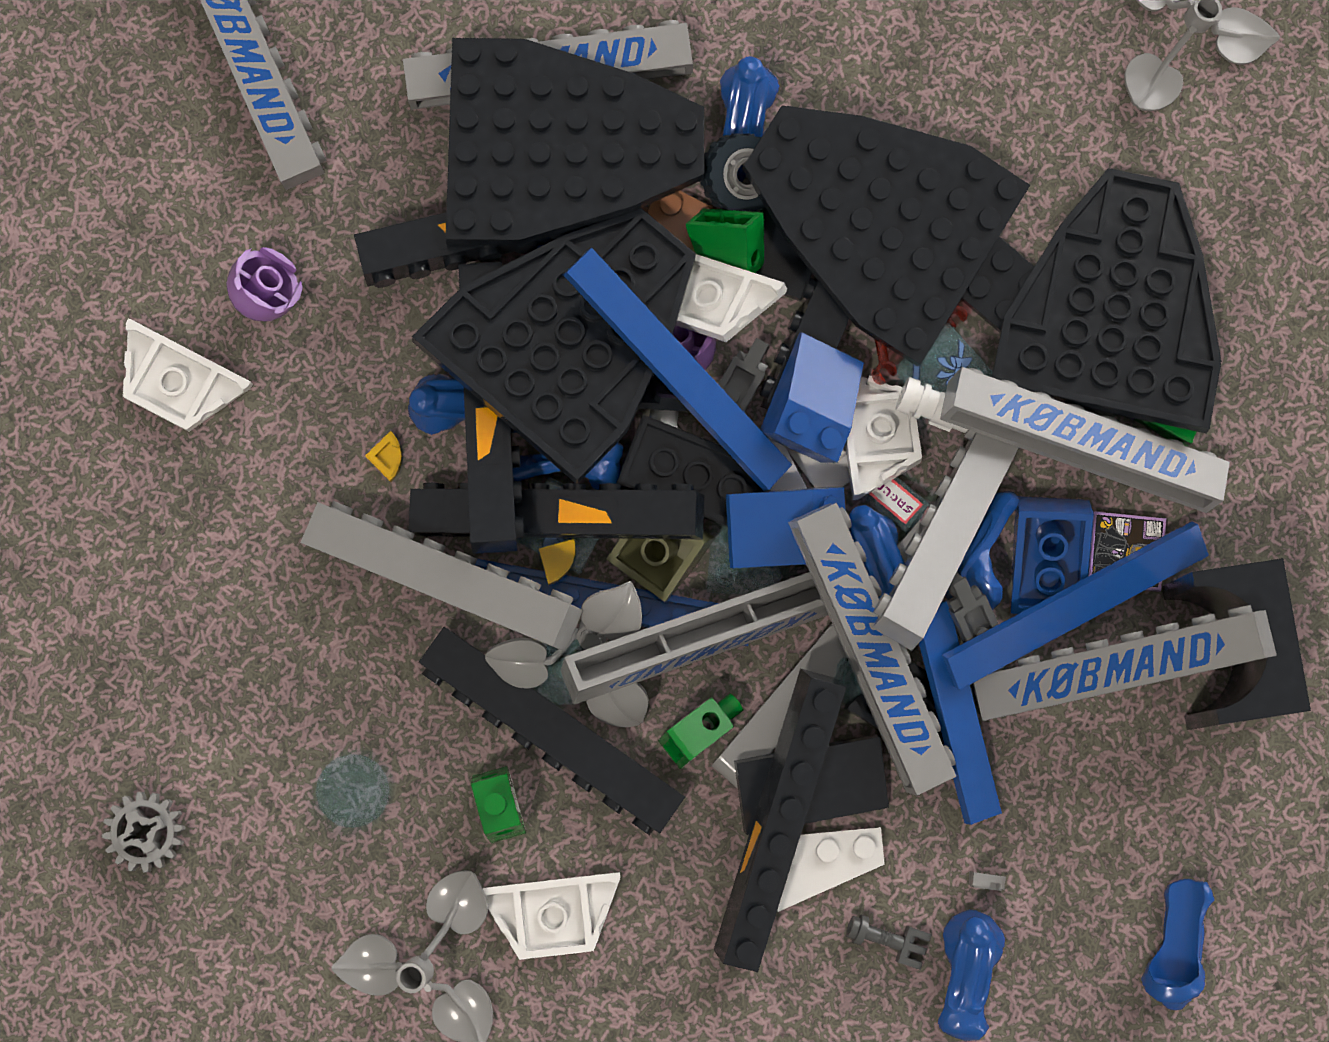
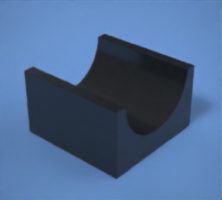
(1257, 687)

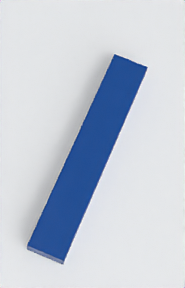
(959, 723)

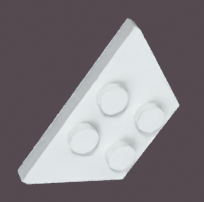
(725, 298)
(175, 379)
(881, 439)
(553, 914)

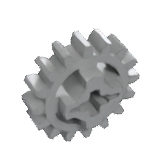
(151, 847)

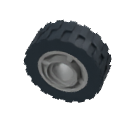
(721, 170)

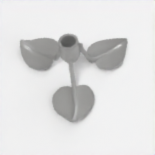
(1239, 41)
(604, 615)
(372, 968)

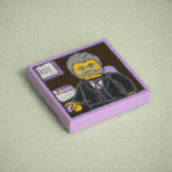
(1120, 535)

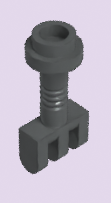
(859, 929)

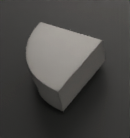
(986, 881)

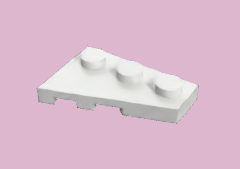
(830, 860)

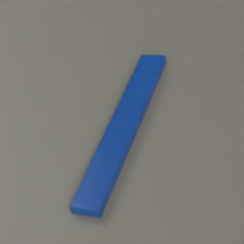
(677, 369)
(1075, 605)
(653, 608)

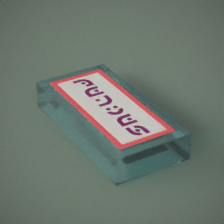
(898, 503)

